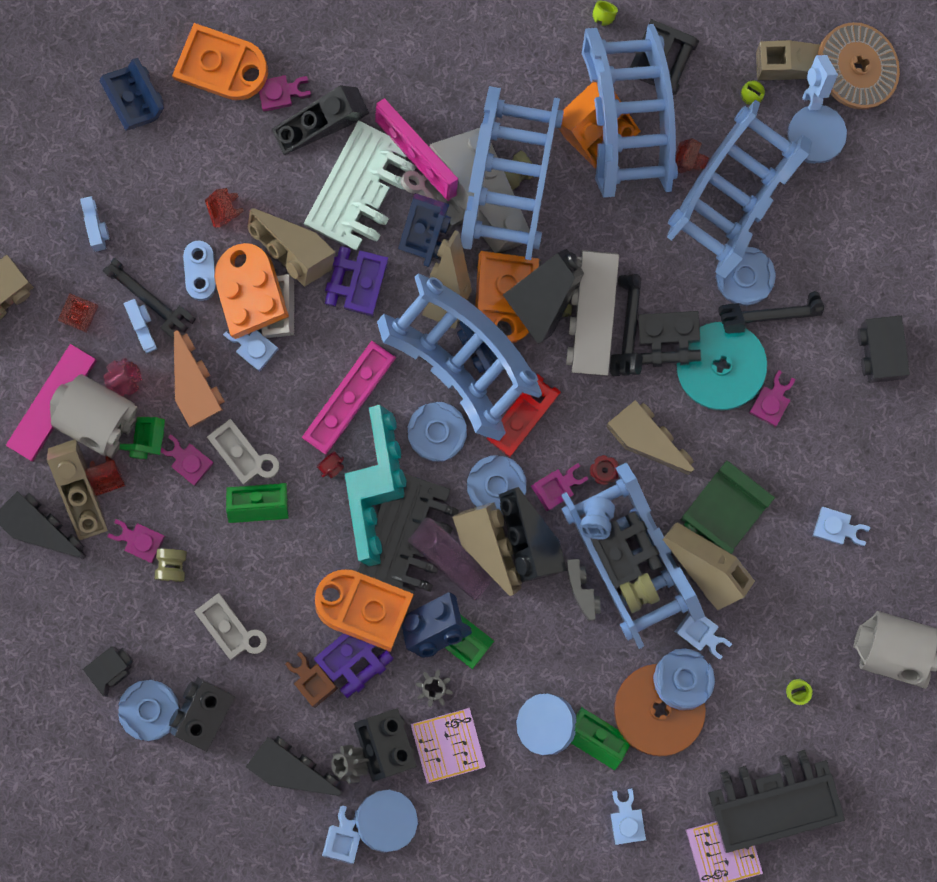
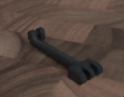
(171, 318)
(735, 320)
(628, 361)

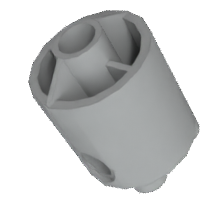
(92, 414)
(897, 648)

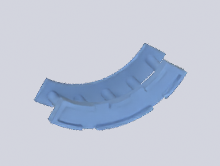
(609, 109)
(486, 161)
(754, 207)
(450, 369)
(671, 576)

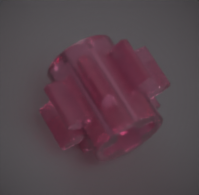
(122, 377)

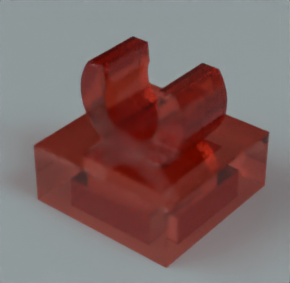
(688, 156)
(221, 208)
(78, 313)
(104, 476)

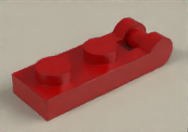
(523, 418)

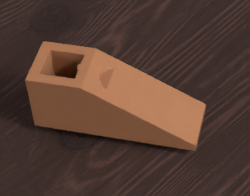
(192, 390)

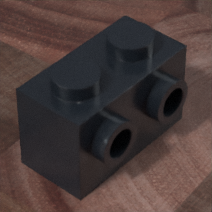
(883, 349)
(201, 713)
(385, 744)

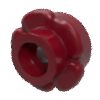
(331, 465)
(596, 470)

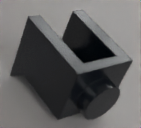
(109, 669)

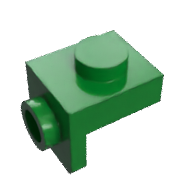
(147, 438)

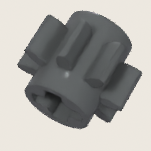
(429, 680)
(349, 764)

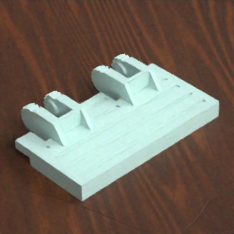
(356, 184)

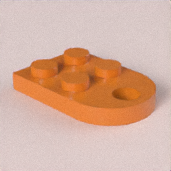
(219, 62)
(495, 277)
(249, 292)
(365, 607)

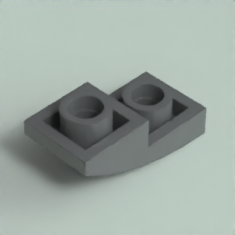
(584, 598)

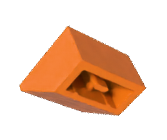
(581, 127)

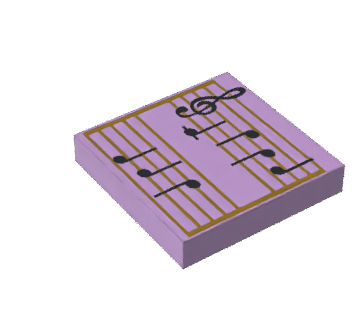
(448, 745)
(714, 863)

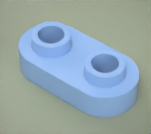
(199, 270)

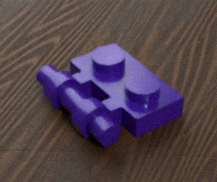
(365, 282)
(344, 654)

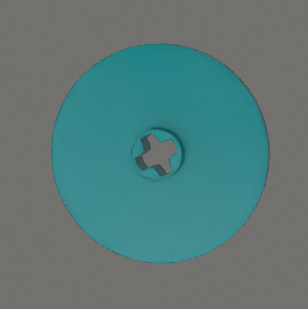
(734, 385)

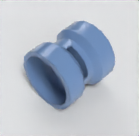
(596, 522)

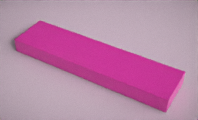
(416, 149)
(349, 397)
(36, 423)

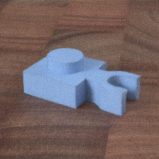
(821, 81)
(96, 231)
(139, 318)
(254, 349)
(835, 527)
(701, 634)
(627, 823)
(342, 840)

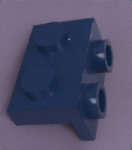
(133, 95)
(423, 227)
(434, 626)

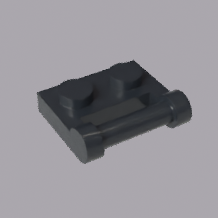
(669, 35)

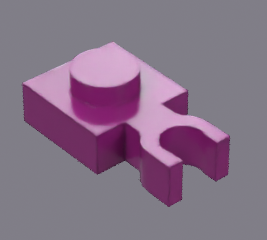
(278, 93)
(771, 403)
(189, 462)
(554, 485)
(141, 541)

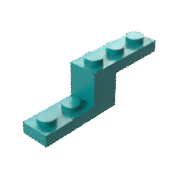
(375, 485)

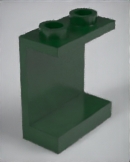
(727, 508)

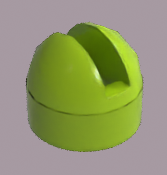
(604, 12)
(751, 96)
(799, 697)

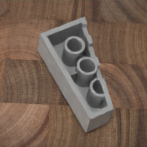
(458, 156)
(594, 313)

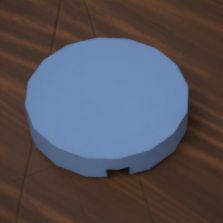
(823, 128)
(748, 285)
(433, 439)
(485, 489)
(684, 679)
(157, 710)
(546, 724)
(386, 821)

